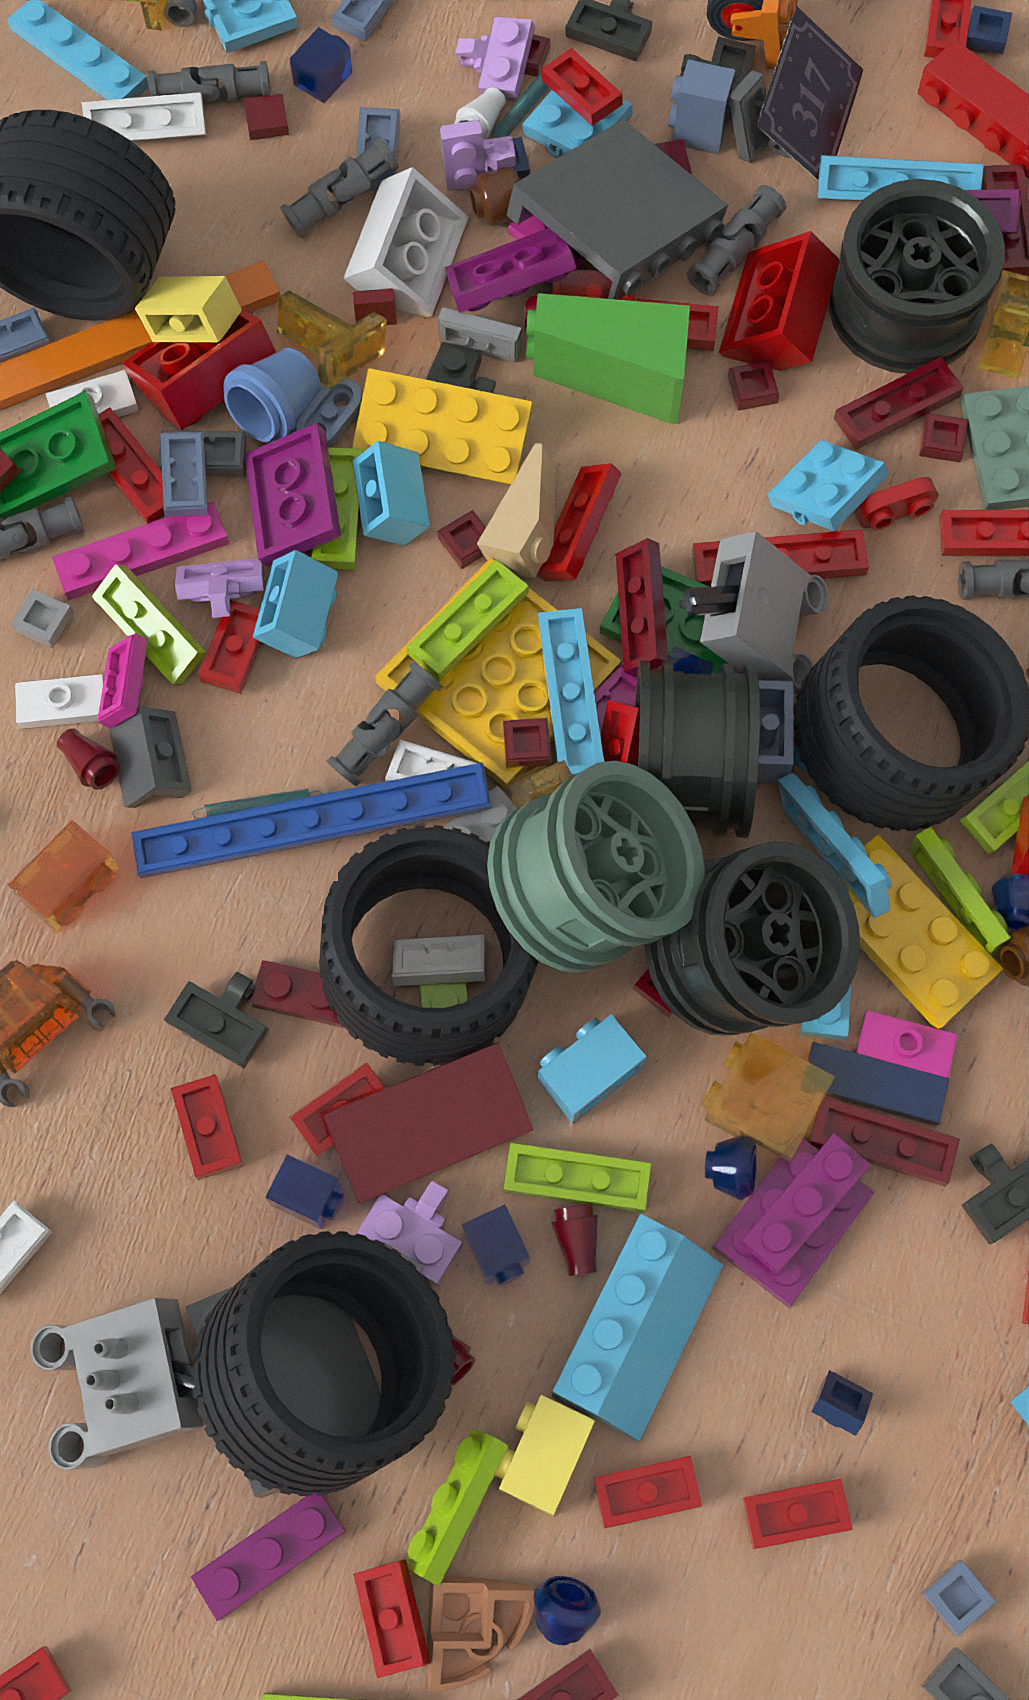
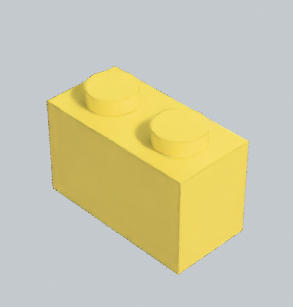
(188, 309)
(545, 1454)

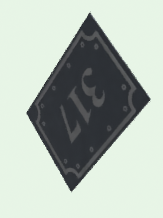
(809, 94)

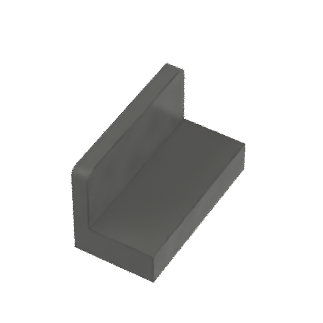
(150, 756)

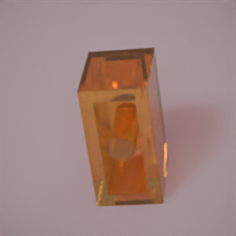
(64, 876)

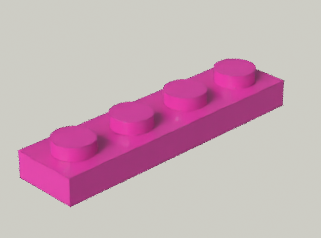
(140, 550)

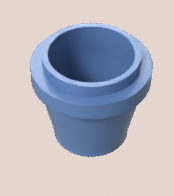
(271, 394)

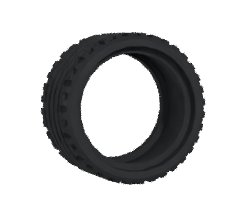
(78, 215)
(962, 665)
(411, 1033)
(402, 1324)

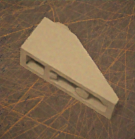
(523, 524)

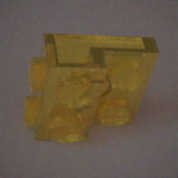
(767, 1095)

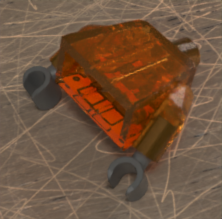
(34, 1010)

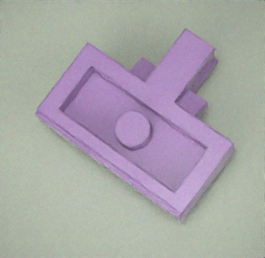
(500, 56)
(469, 154)
(219, 582)
(415, 1230)

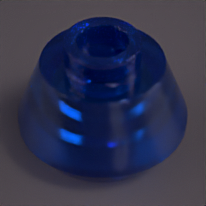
(1012, 899)
(733, 1166)
(565, 1609)

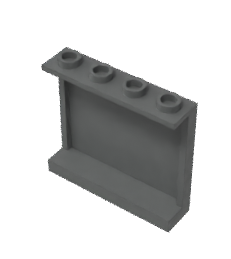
(621, 206)

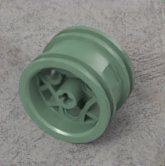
(596, 867)

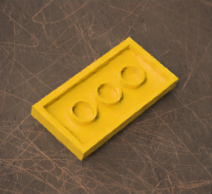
(446, 424)
(922, 943)

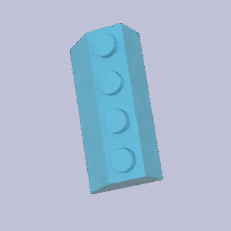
(638, 1328)

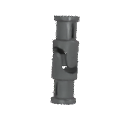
(236, 80)
(347, 181)
(736, 240)
(46, 523)
(994, 579)
(374, 735)

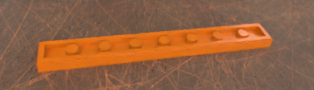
(109, 343)

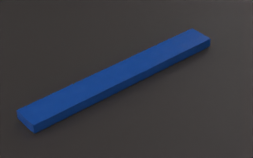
(311, 820)

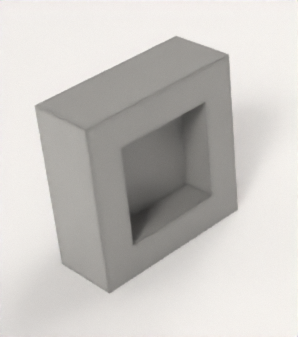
(42, 618)

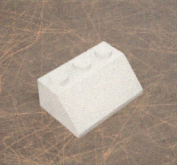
(407, 242)

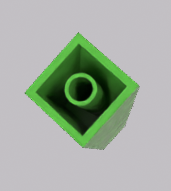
(612, 350)

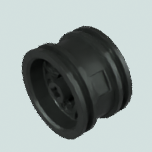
(902, 262)
(703, 741)
(764, 943)

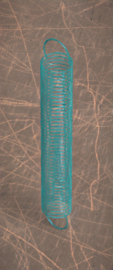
(516, 117)
(252, 798)

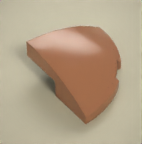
(471, 1625)

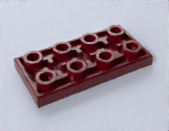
(427, 1122)

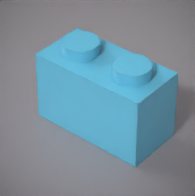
(391, 493)
(296, 604)
(590, 1067)

